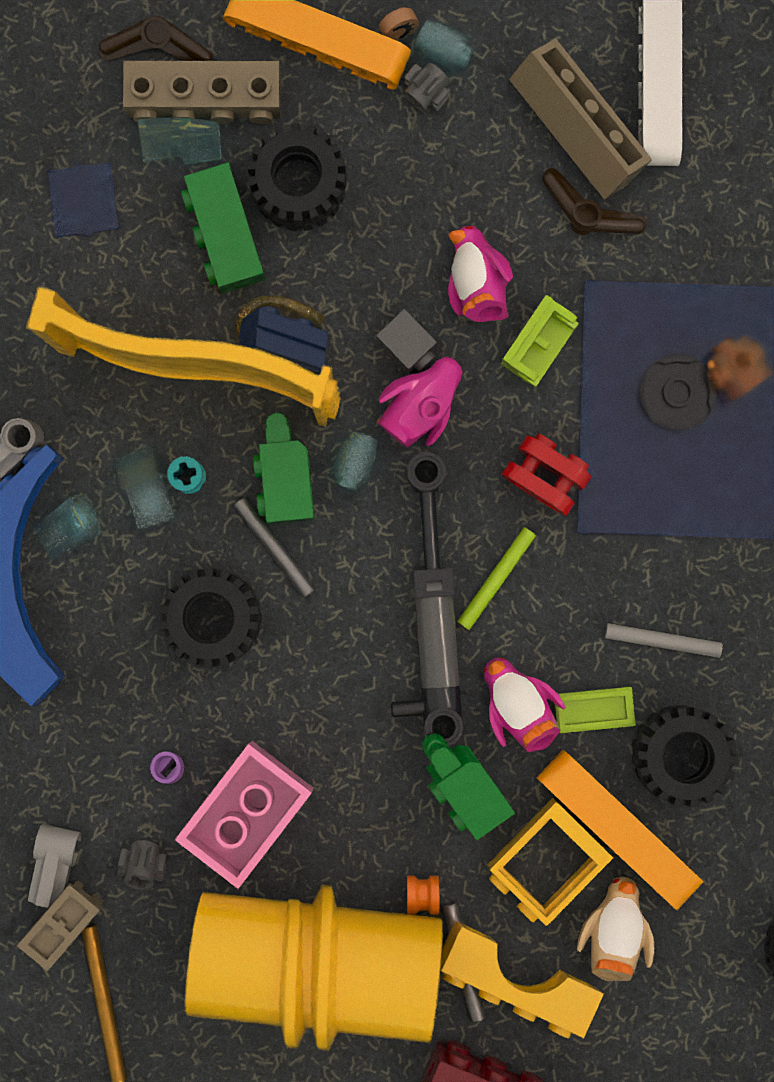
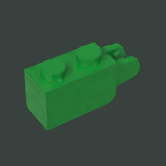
(284, 475)
(466, 786)

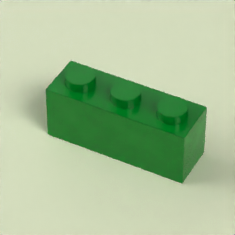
(222, 228)

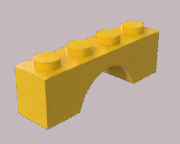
(561, 1000)

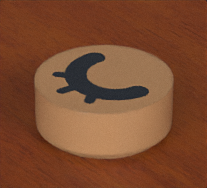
(399, 23)

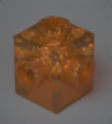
(750, 369)

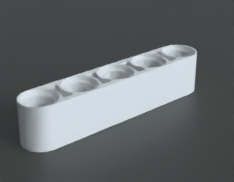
(661, 81)

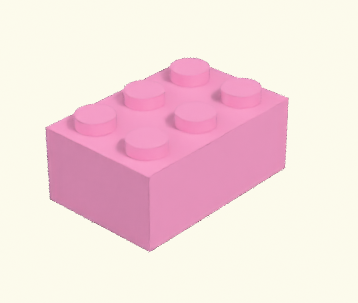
(244, 814)

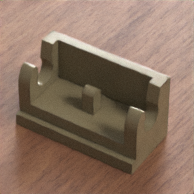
(60, 925)

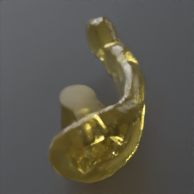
(278, 301)

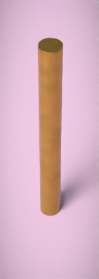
(104, 1004)

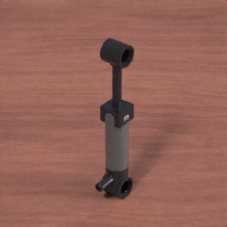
(434, 618)

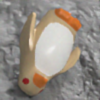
(617, 933)

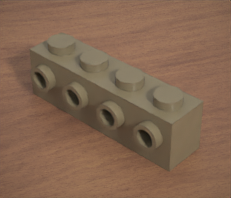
(203, 90)
(575, 117)

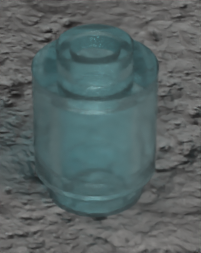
(444, 45)
(355, 461)

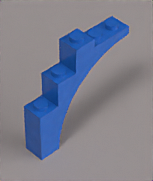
(22, 656)

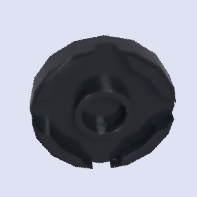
(677, 393)

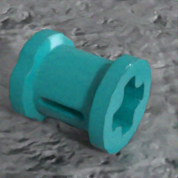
(176, 469)

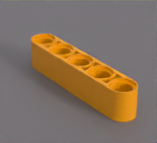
(323, 35)
(620, 829)

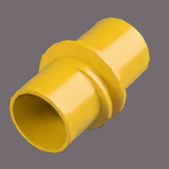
(314, 967)

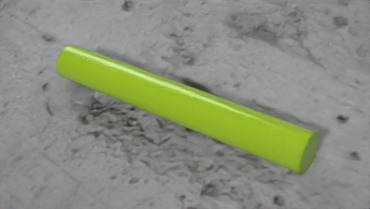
(496, 578)

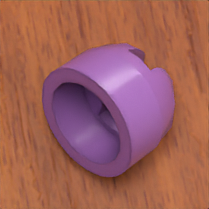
(162, 763)

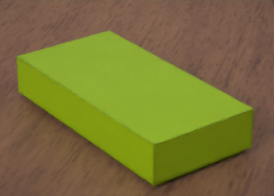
(595, 710)

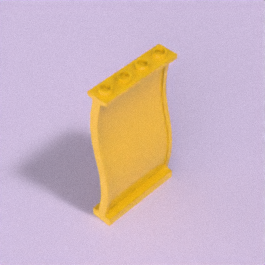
(182, 359)

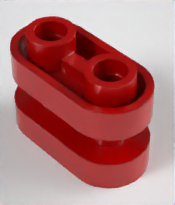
(570, 470)

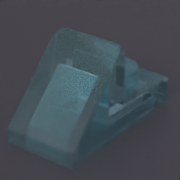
(144, 487)
(68, 526)

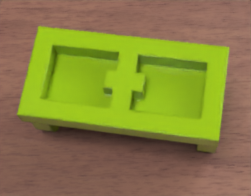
(540, 341)

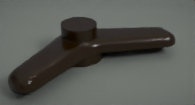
(153, 33)
(586, 214)

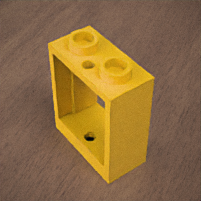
(572, 887)

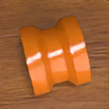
(423, 895)

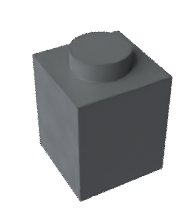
(407, 342)

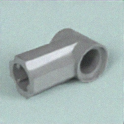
(10, 453)
(54, 857)

